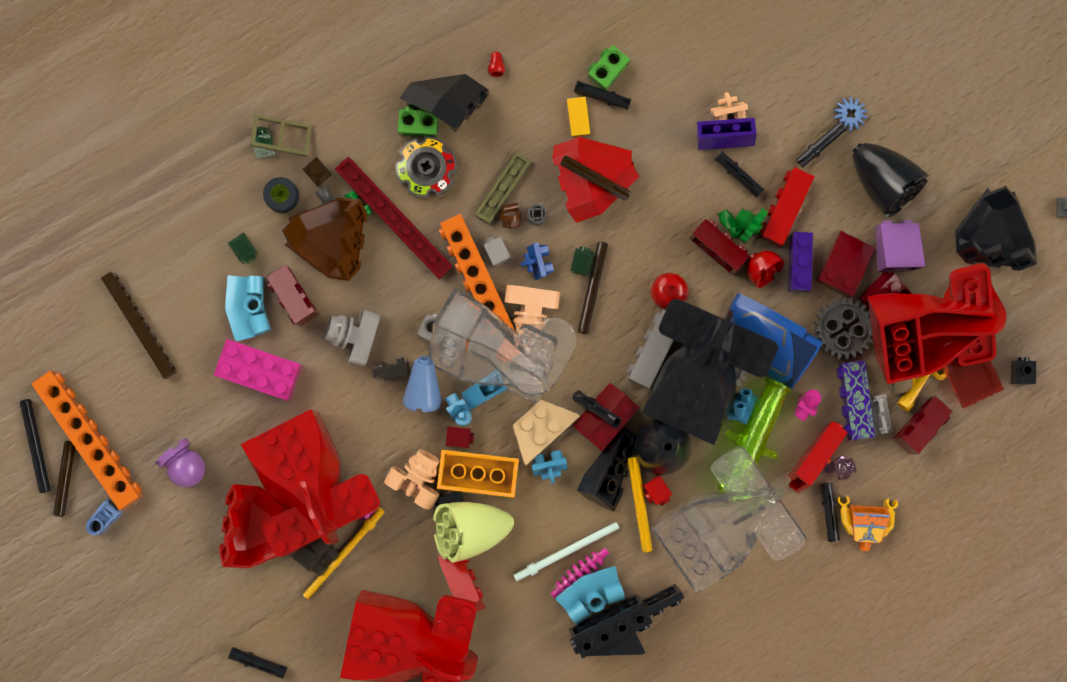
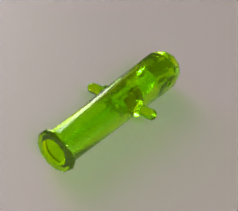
(761, 423)

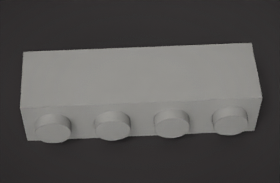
(651, 355)

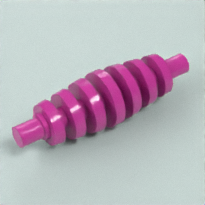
(579, 572)

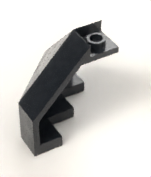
(447, 98)
(996, 232)

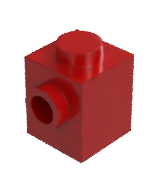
(657, 491)

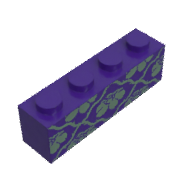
(856, 400)

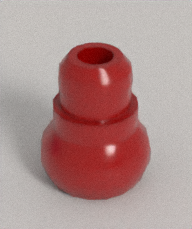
(496, 65)

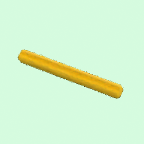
(640, 505)

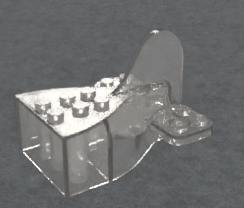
(484, 350)
(717, 530)

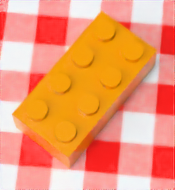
(477, 473)

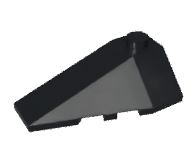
(605, 476)

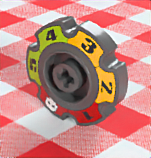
(434, 180)

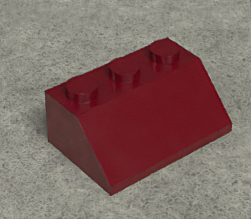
(719, 246)
(598, 430)

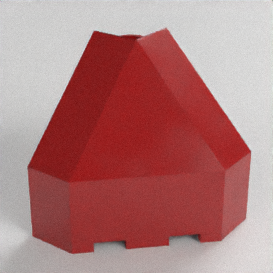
(612, 162)
(244, 538)

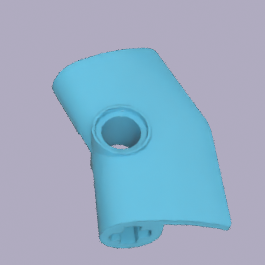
(239, 295)
(600, 584)

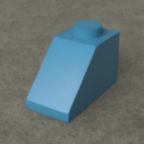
(480, 394)

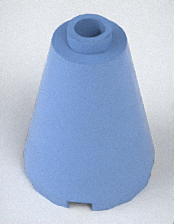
(422, 387)

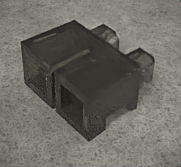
(392, 372)
(313, 560)

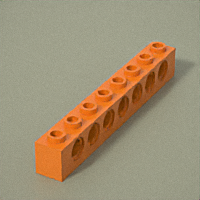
(457, 225)
(44, 387)

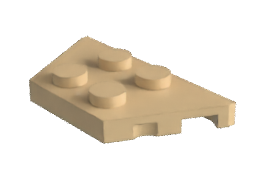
(540, 428)

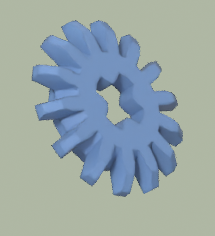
(842, 112)

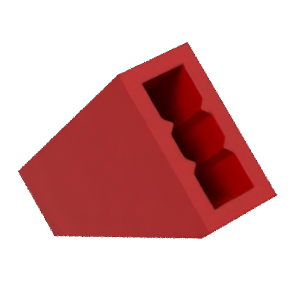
(816, 456)

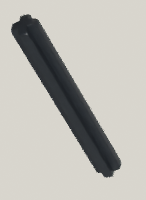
(35, 446)

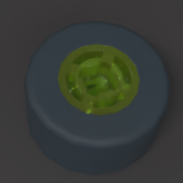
(281, 201)

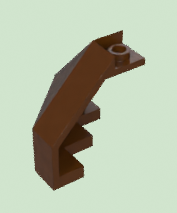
(329, 237)

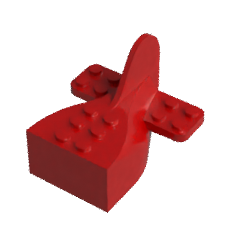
(927, 332)
(304, 474)
(401, 641)

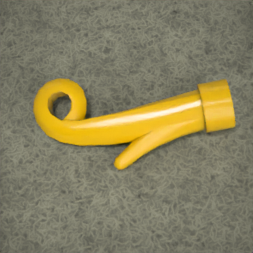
(907, 401)

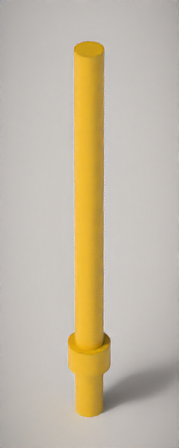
(368, 525)

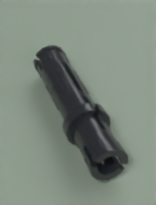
(602, 95)
(815, 149)
(741, 176)
(590, 405)
(830, 512)
(254, 661)

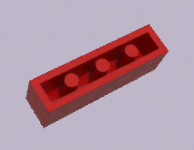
(786, 207)

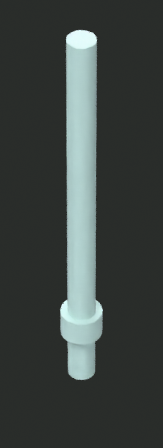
(532, 568)

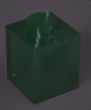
(244, 249)
(582, 261)

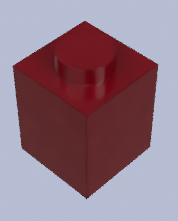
(459, 437)

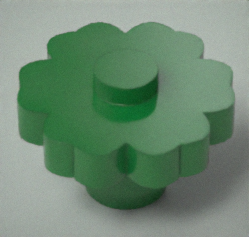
(749, 223)

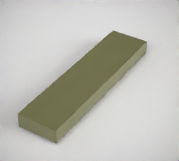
(503, 188)

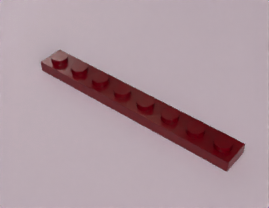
(393, 217)

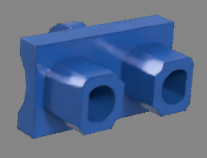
(535, 263)

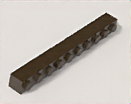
(138, 324)

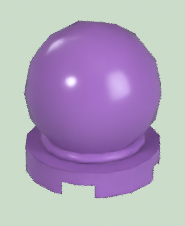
(183, 466)

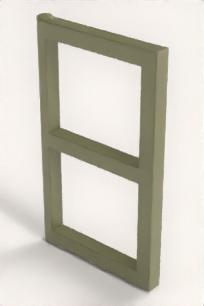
(279, 148)

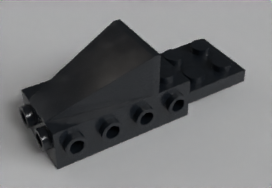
(615, 628)

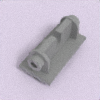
(880, 414)

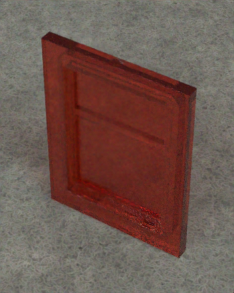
(973, 381)

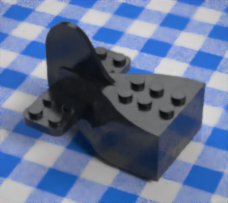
(700, 377)

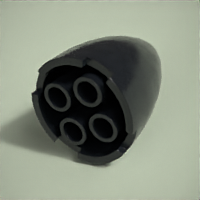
(888, 177)
(650, 451)

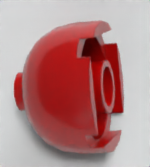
(763, 267)
(668, 287)

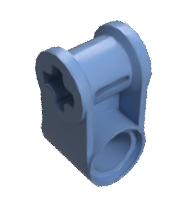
(105, 515)

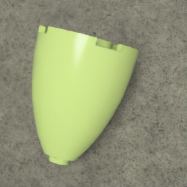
(469, 529)

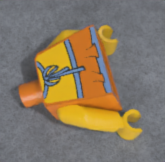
(867, 523)

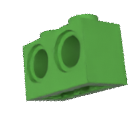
(611, 70)
(417, 129)

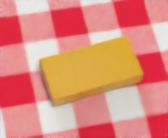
(578, 116)

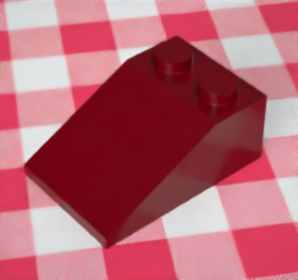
(845, 265)

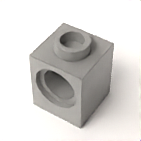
(496, 251)
(423, 332)

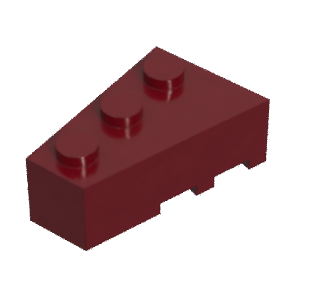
(923, 425)

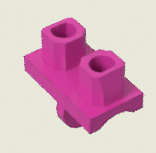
(807, 404)

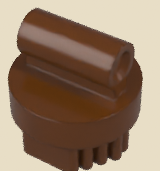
(510, 216)

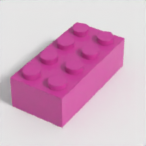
(258, 370)

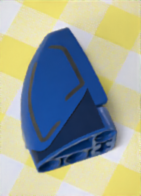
(795, 346)

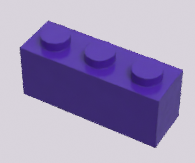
(726, 133)
(800, 262)

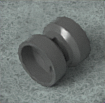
(537, 218)

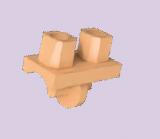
(738, 109)

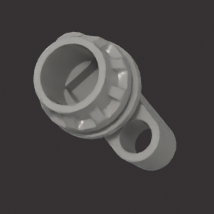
(342, 331)

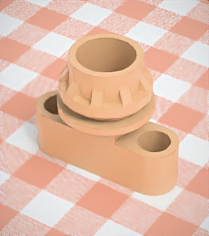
(531, 302)
(421, 469)

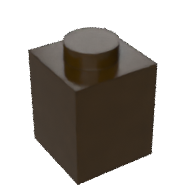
(317, 171)

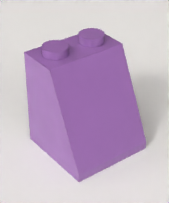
(899, 246)

